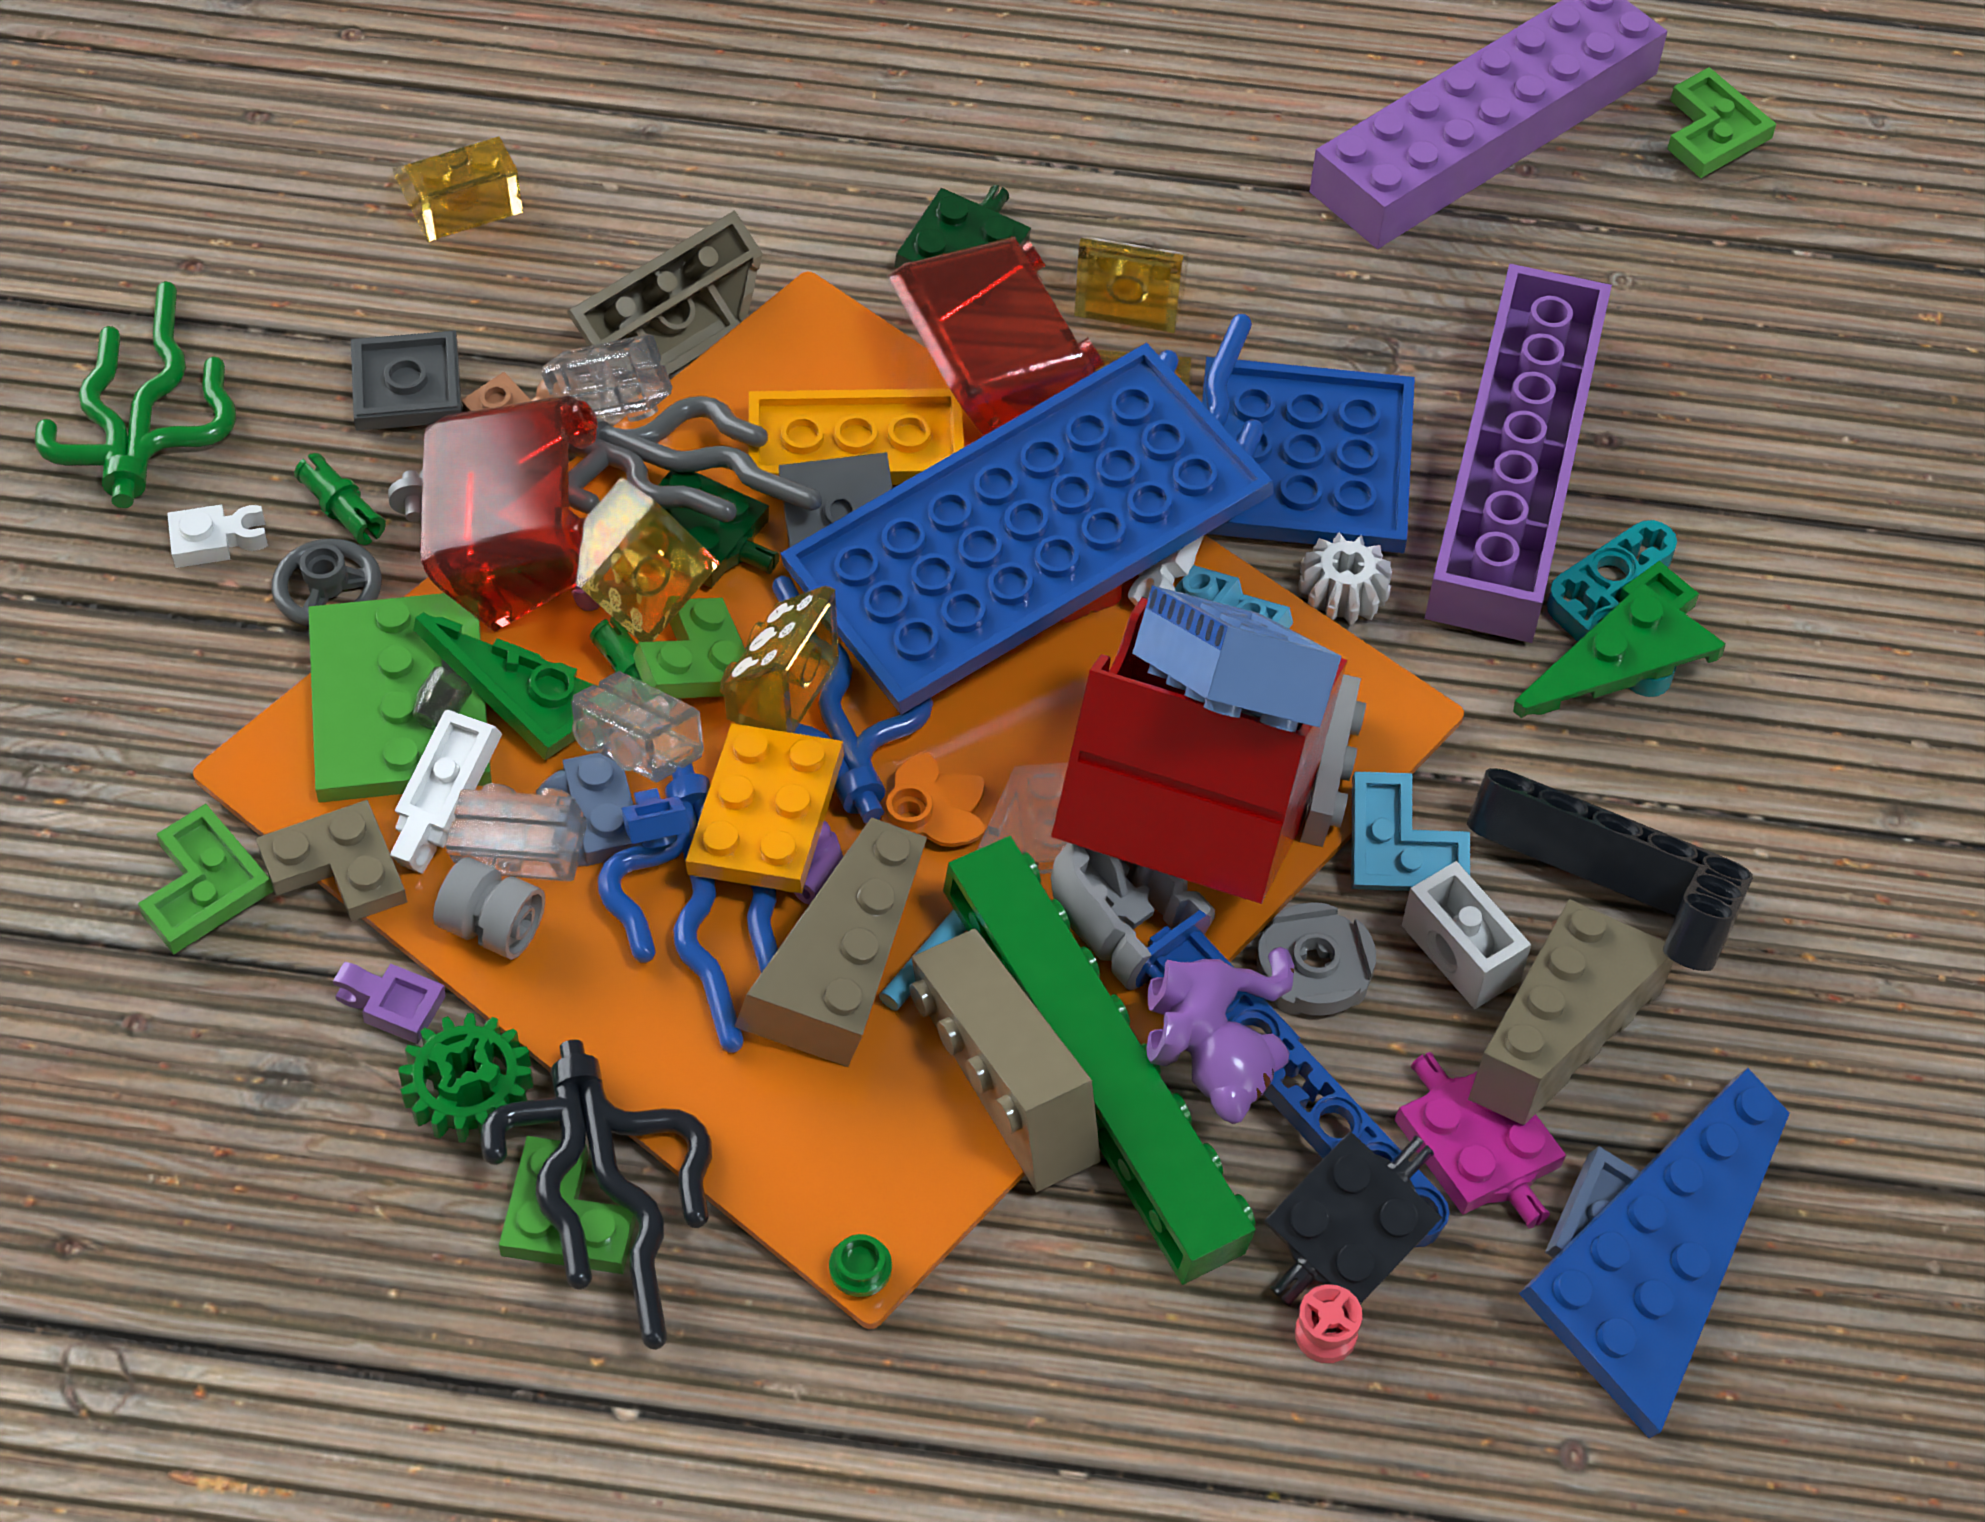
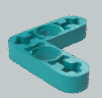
(1602, 595)

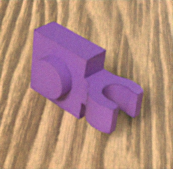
(394, 1003)

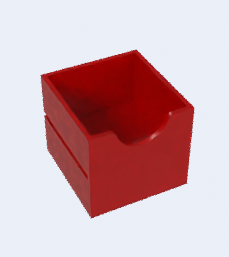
(1183, 784)

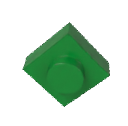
(1666, 584)

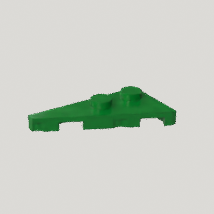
(1631, 643)
(513, 681)

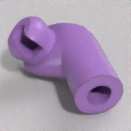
(825, 860)

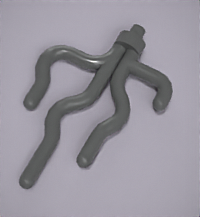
(630, 447)

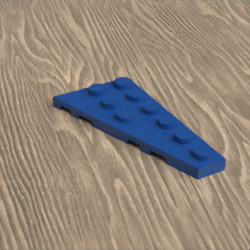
(1649, 1265)

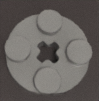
(1319, 928)

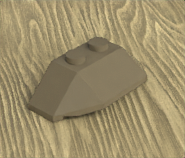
(680, 297)

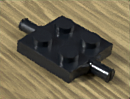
(1352, 1219)

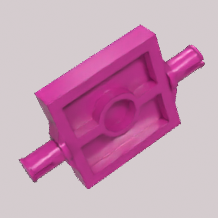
(1476, 1150)

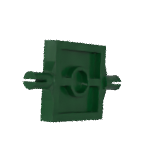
(958, 224)
(725, 541)

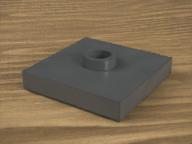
(405, 379)
(843, 485)

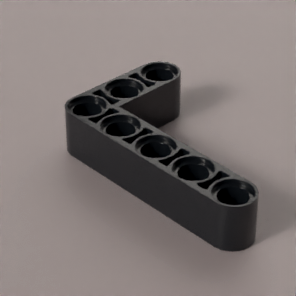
(1621, 855)

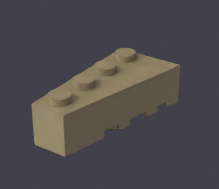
(832, 961)
(1571, 1002)
(1009, 1057)

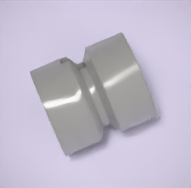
(482, 904)

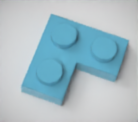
(1383, 842)

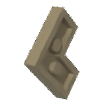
(341, 846)

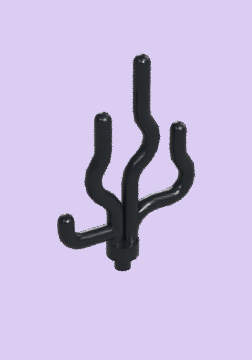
(584, 1109)

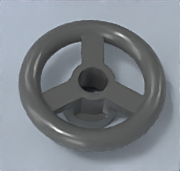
(326, 575)

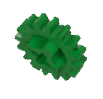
(464, 1074)

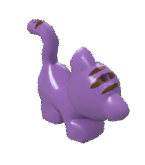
(1228, 1058)

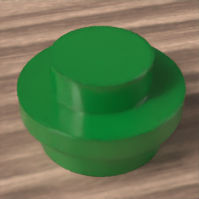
(860, 1265)

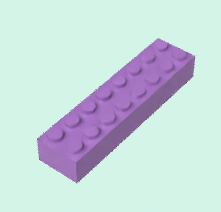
(1484, 115)
(1519, 454)

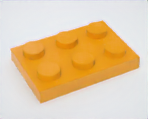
(765, 808)

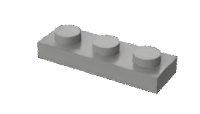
(1336, 763)

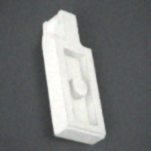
(449, 764)

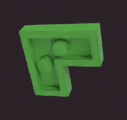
(1723, 123)
(700, 655)
(216, 881)
(533, 1238)

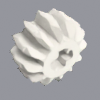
(1345, 578)

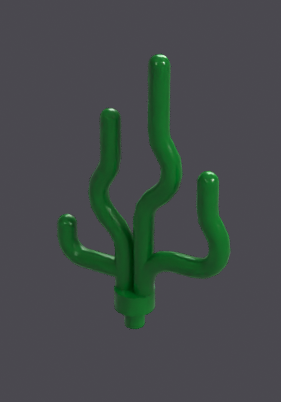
(125, 455)

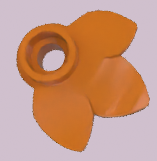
(940, 801)

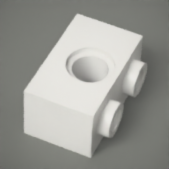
(1465, 934)

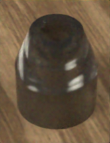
(438, 693)

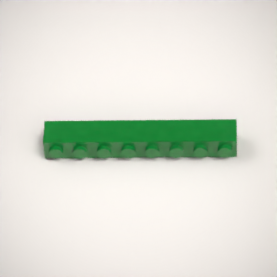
(1139, 1122)

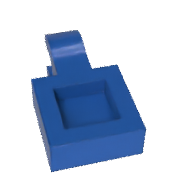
(655, 819)

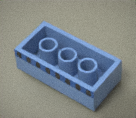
(1236, 660)

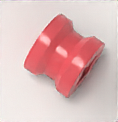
(1323, 1309)

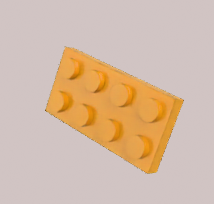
(816, 425)

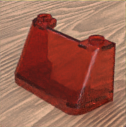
(993, 329)
(499, 506)

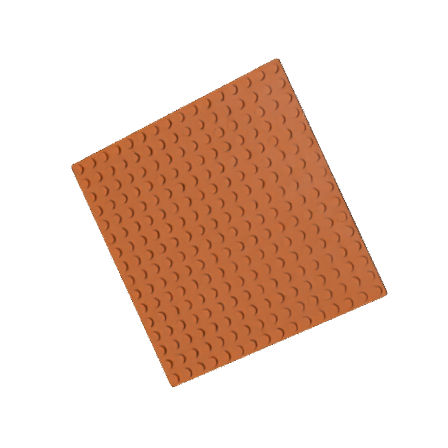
(797, 1139)

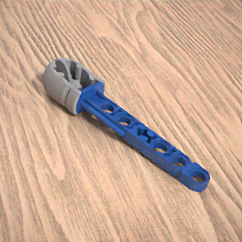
(1108, 891)

